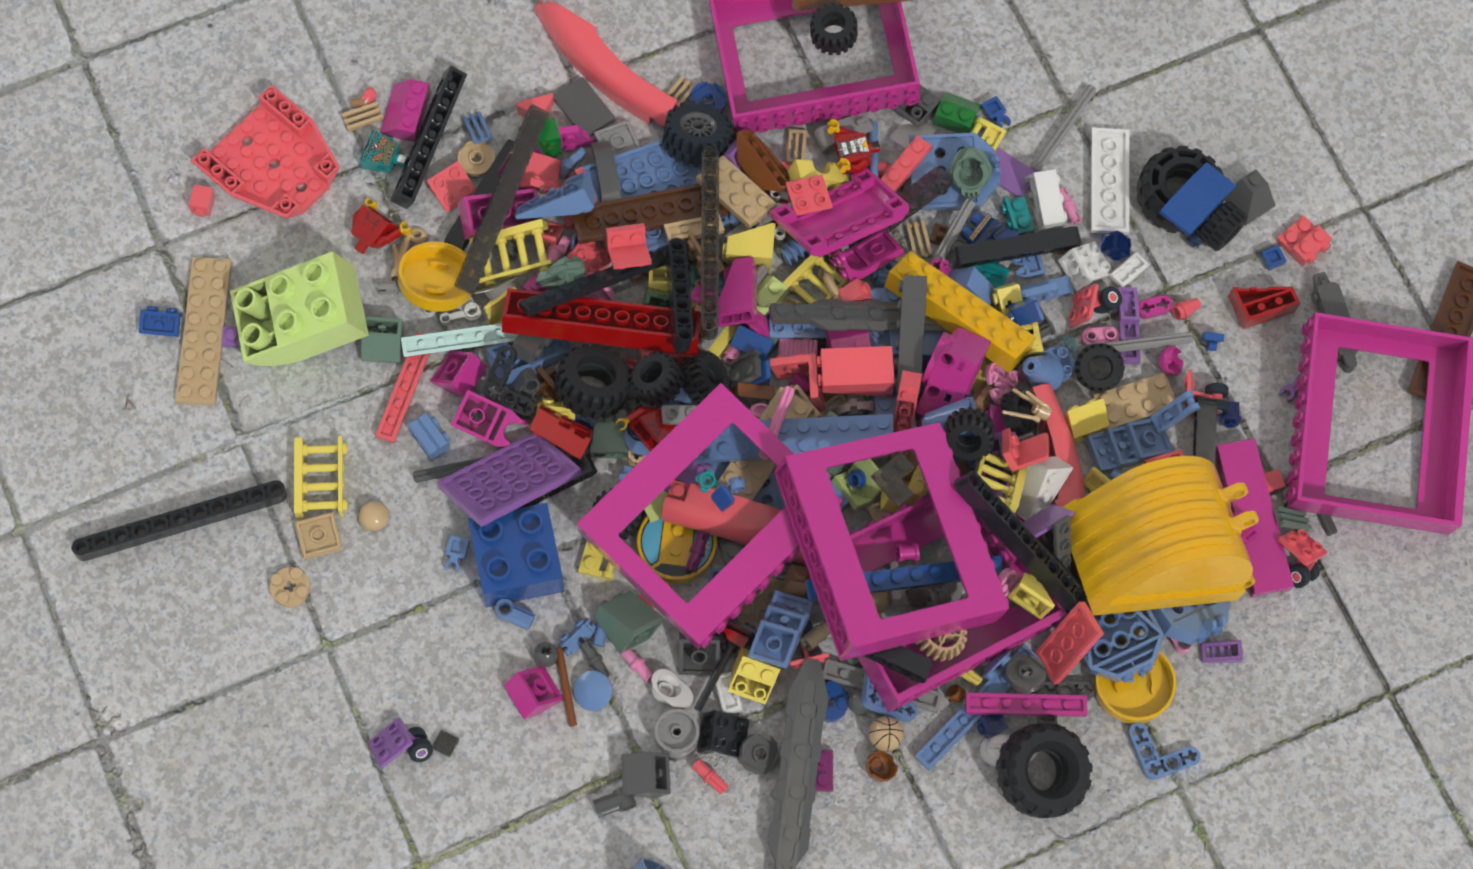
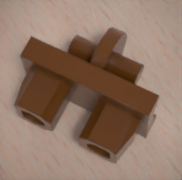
(547, 384)

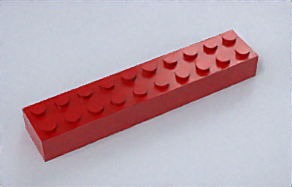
(597, 323)

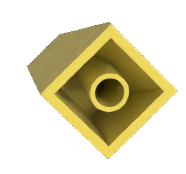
(753, 242)

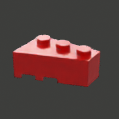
(1262, 304)
(561, 431)

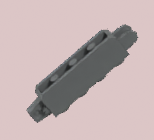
(1330, 301)

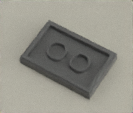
(584, 107)

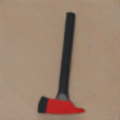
(734, 640)

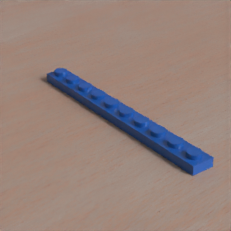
(909, 577)

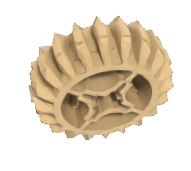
(935, 646)

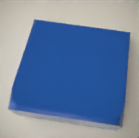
(722, 498)

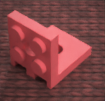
(806, 365)

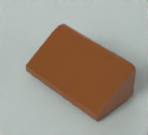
(754, 391)

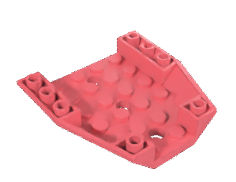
(279, 135)

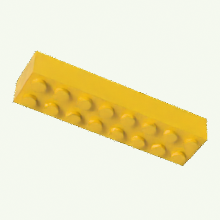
(958, 308)

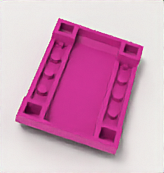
(857, 211)

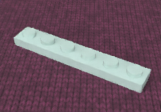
(455, 339)

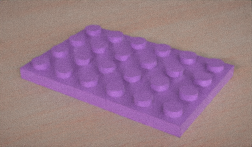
(509, 478)

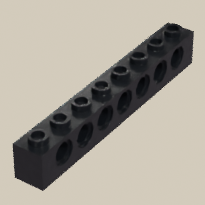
(428, 137)

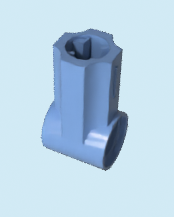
(516, 615)

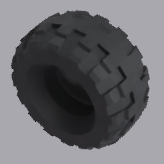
(1151, 185)
(1071, 765)

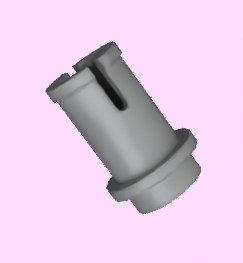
(388, 287)

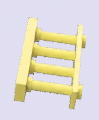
(518, 234)
(805, 272)
(302, 469)
(1015, 481)

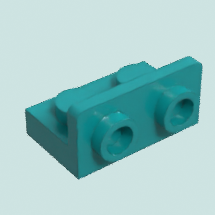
(1017, 215)

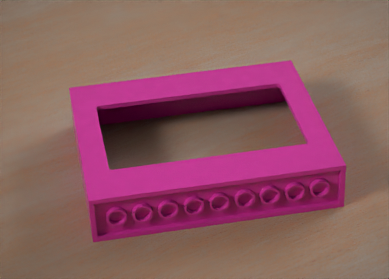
(818, 103)
(1444, 424)
(655, 472)
(921, 526)
(834, 561)

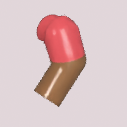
(367, 98)

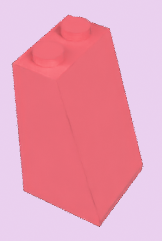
(857, 371)

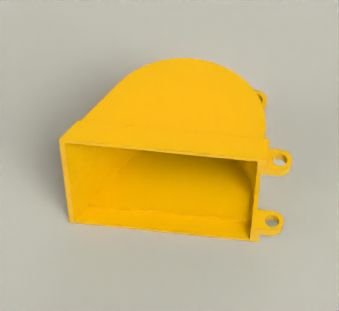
(1161, 538)

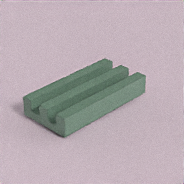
(1292, 515)

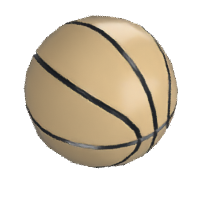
(886, 733)

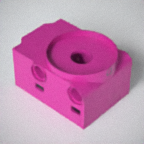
(952, 369)

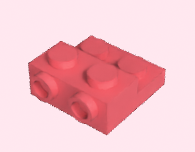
(1304, 241)

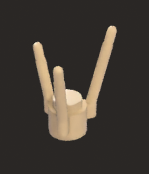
(1039, 409)

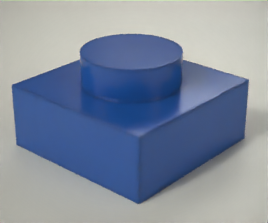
(1273, 257)

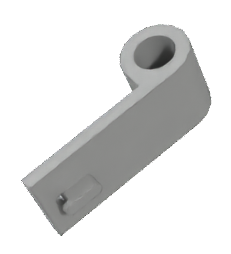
(853, 123)

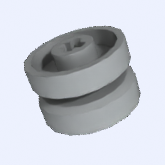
(687, 727)

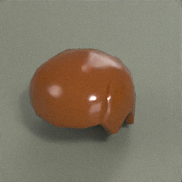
(881, 766)

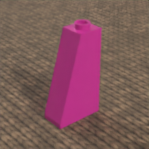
(739, 294)

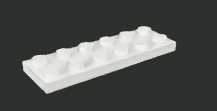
(1109, 180)

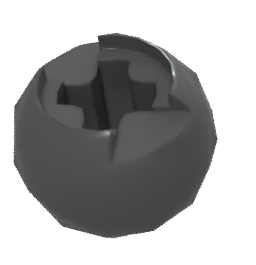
(545, 654)
(855, 703)

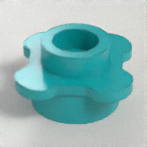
(713, 482)

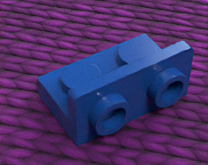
(159, 321)

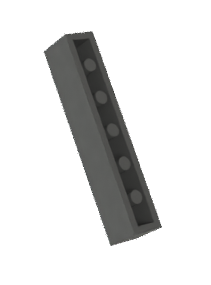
(911, 326)

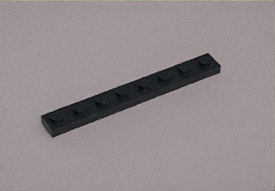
(584, 286)

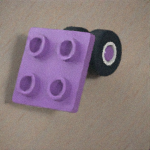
(396, 739)

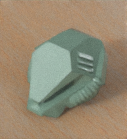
(970, 171)
(561, 272)

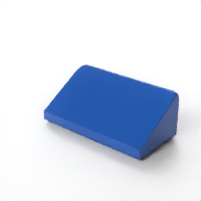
(748, 340)

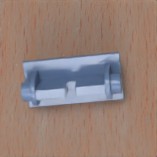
(570, 640)

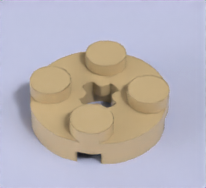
(468, 152)
(299, 593)

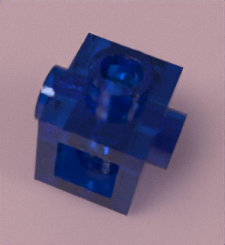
(1115, 245)

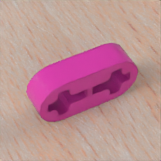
(1153, 303)

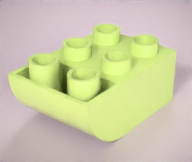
(299, 312)

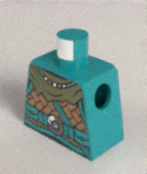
(381, 154)

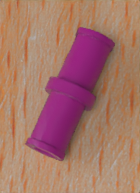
(697, 551)

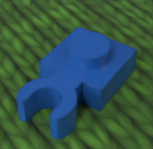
(995, 111)

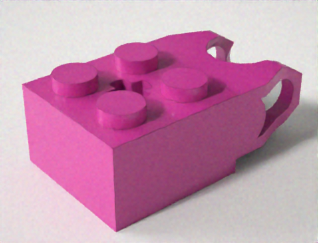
(493, 423)

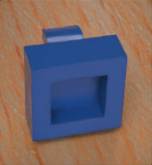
(1212, 339)

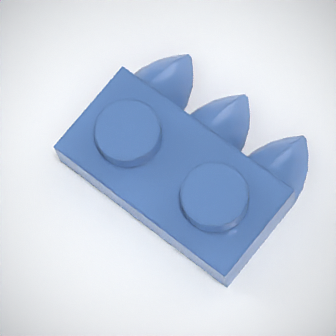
(1031, 267)

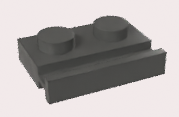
(745, 368)

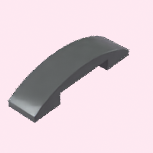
(606, 170)

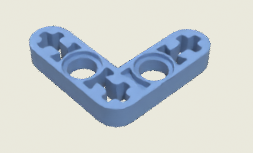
(879, 707)
(1154, 759)

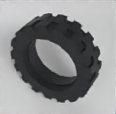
(1015, 403)

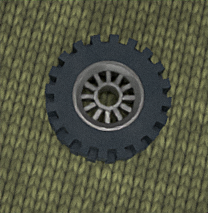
(692, 129)

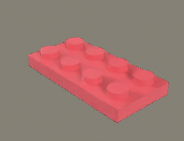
(1069, 642)

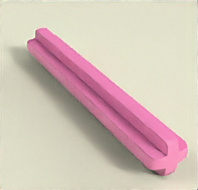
(779, 414)

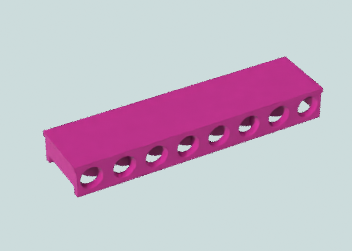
(1242, 463)

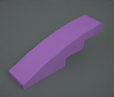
(1129, 322)

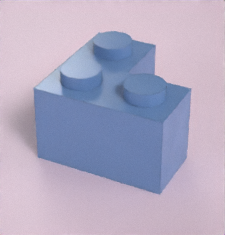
(974, 282)

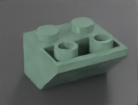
(383, 340)

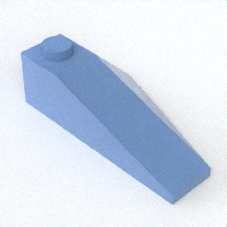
(570, 199)

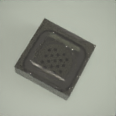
(445, 743)

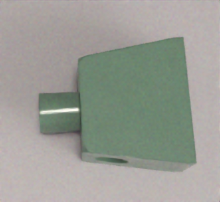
(607, 439)

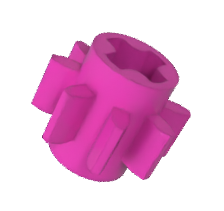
(941, 265)

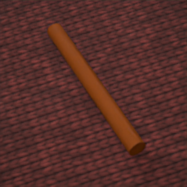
(566, 688)

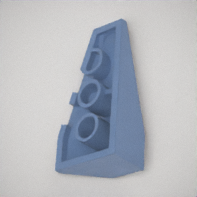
(550, 355)

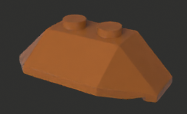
(760, 162)

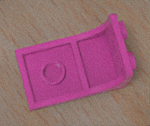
(866, 256)

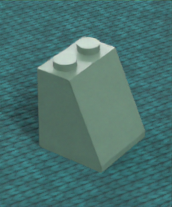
(627, 620)

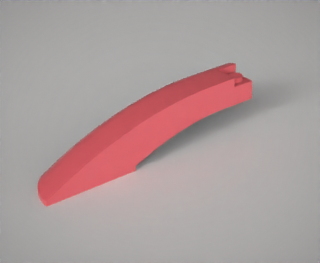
(600, 66)
(1061, 445)
(696, 510)

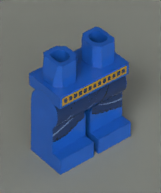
(986, 229)

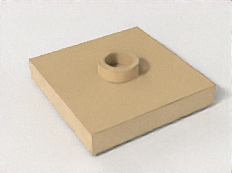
(318, 536)

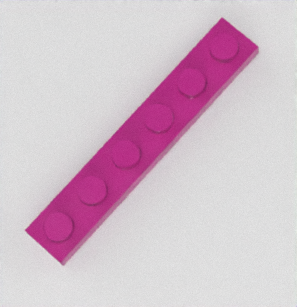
(1026, 704)

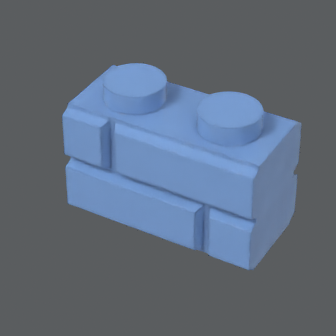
(429, 437)

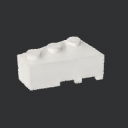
(1047, 199)
(1042, 485)

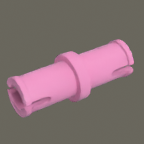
(1070, 208)
(638, 664)

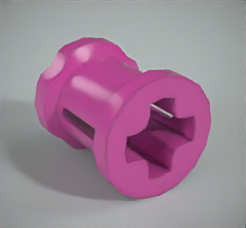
(907, 552)

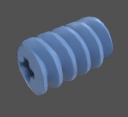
(791, 251)

